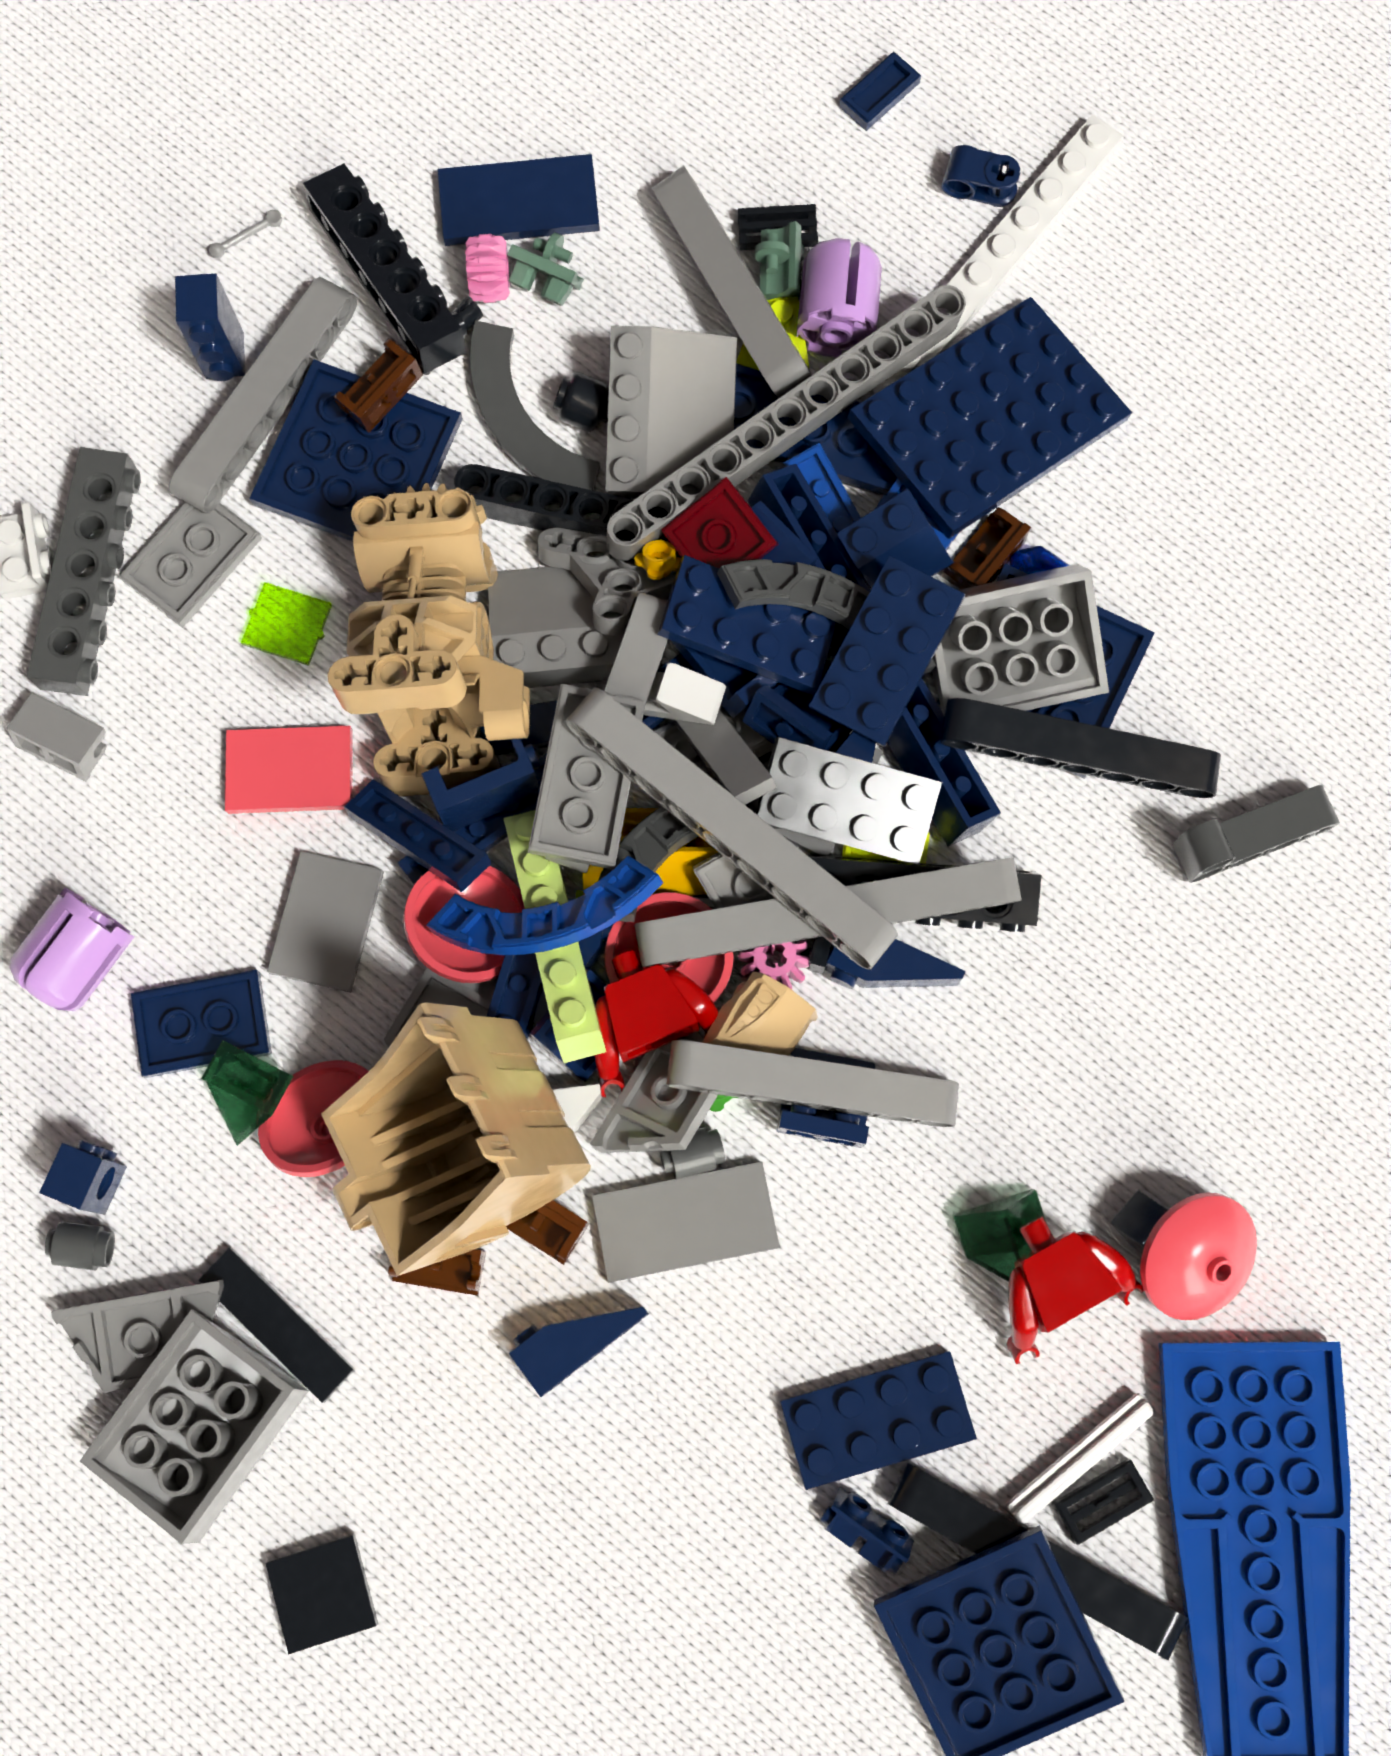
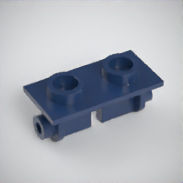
(886, 1540)

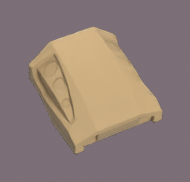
(762, 1017)

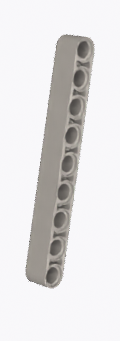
(732, 828)
(773, 923)

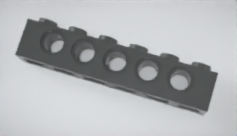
(93, 475)

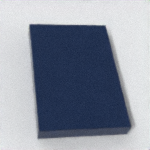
(187, 1021)

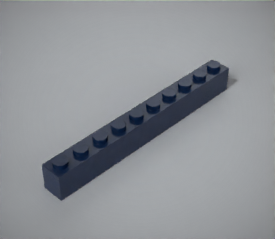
(963, 800)

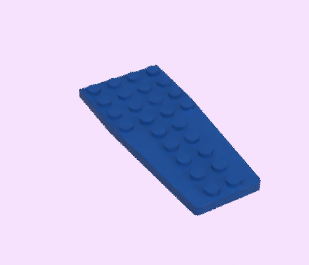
(1262, 1540)

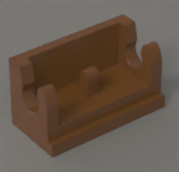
(380, 386)
(987, 550)
(551, 1230)
(454, 1274)

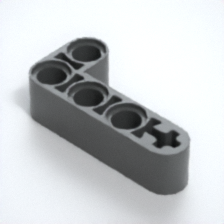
(1227, 844)

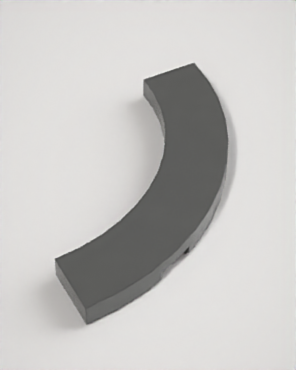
(508, 419)
(796, 586)
(655, 841)

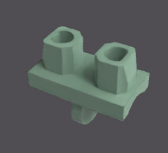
(780, 261)
(527, 265)

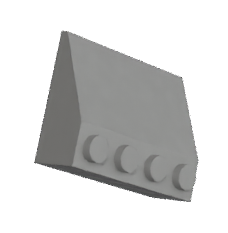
(665, 403)
(546, 627)
(1024, 642)
(193, 1428)

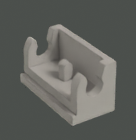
(57, 736)

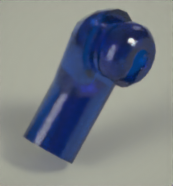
(1036, 560)

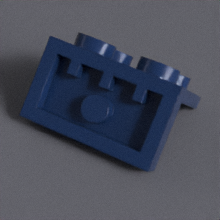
(823, 1124)

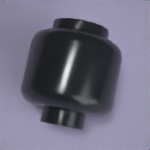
(582, 401)

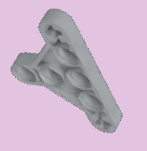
(601, 575)

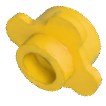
(658, 559)

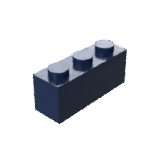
(210, 326)

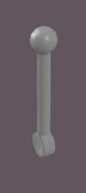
(273, 219)

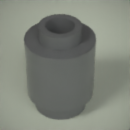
(699, 1157)
(80, 1246)

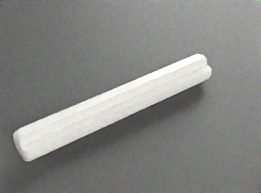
(1079, 1458)

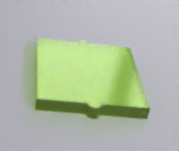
(286, 623)

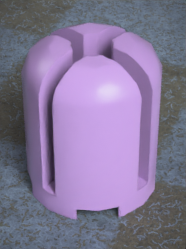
(838, 296)
(68, 952)

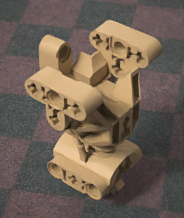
(423, 650)

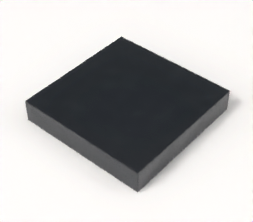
(321, 1594)

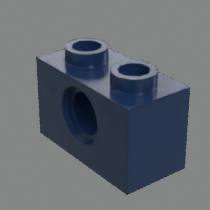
(84, 1177)

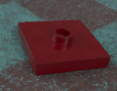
(720, 529)

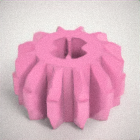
(487, 268)
(790, 959)

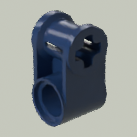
(978, 174)

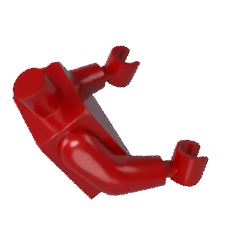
(645, 1013)
(1061, 1282)

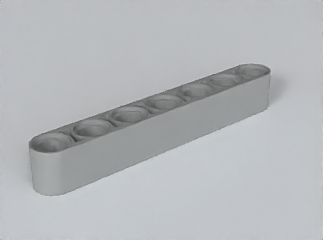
(731, 282)
(262, 395)
(635, 663)
(812, 1083)

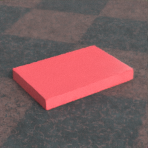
(288, 769)

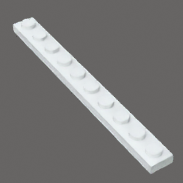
(1023, 228)

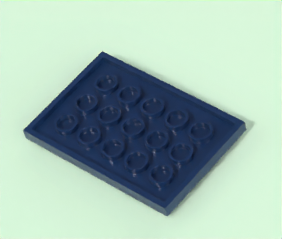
(989, 416)

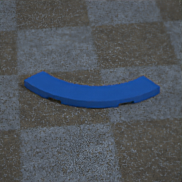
(550, 925)

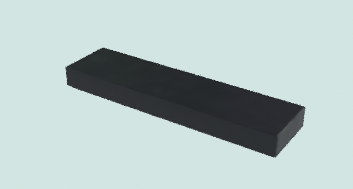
(279, 1326)

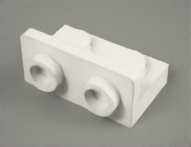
(23, 553)

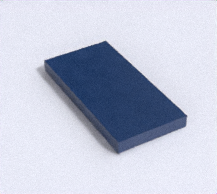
(519, 199)

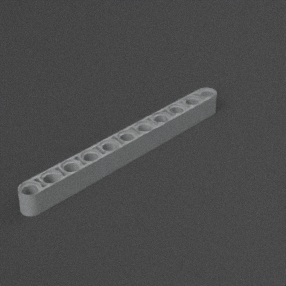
(797, 405)

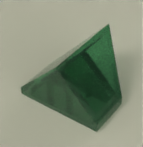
(244, 1089)
(992, 1231)

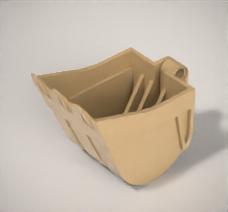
(451, 1138)

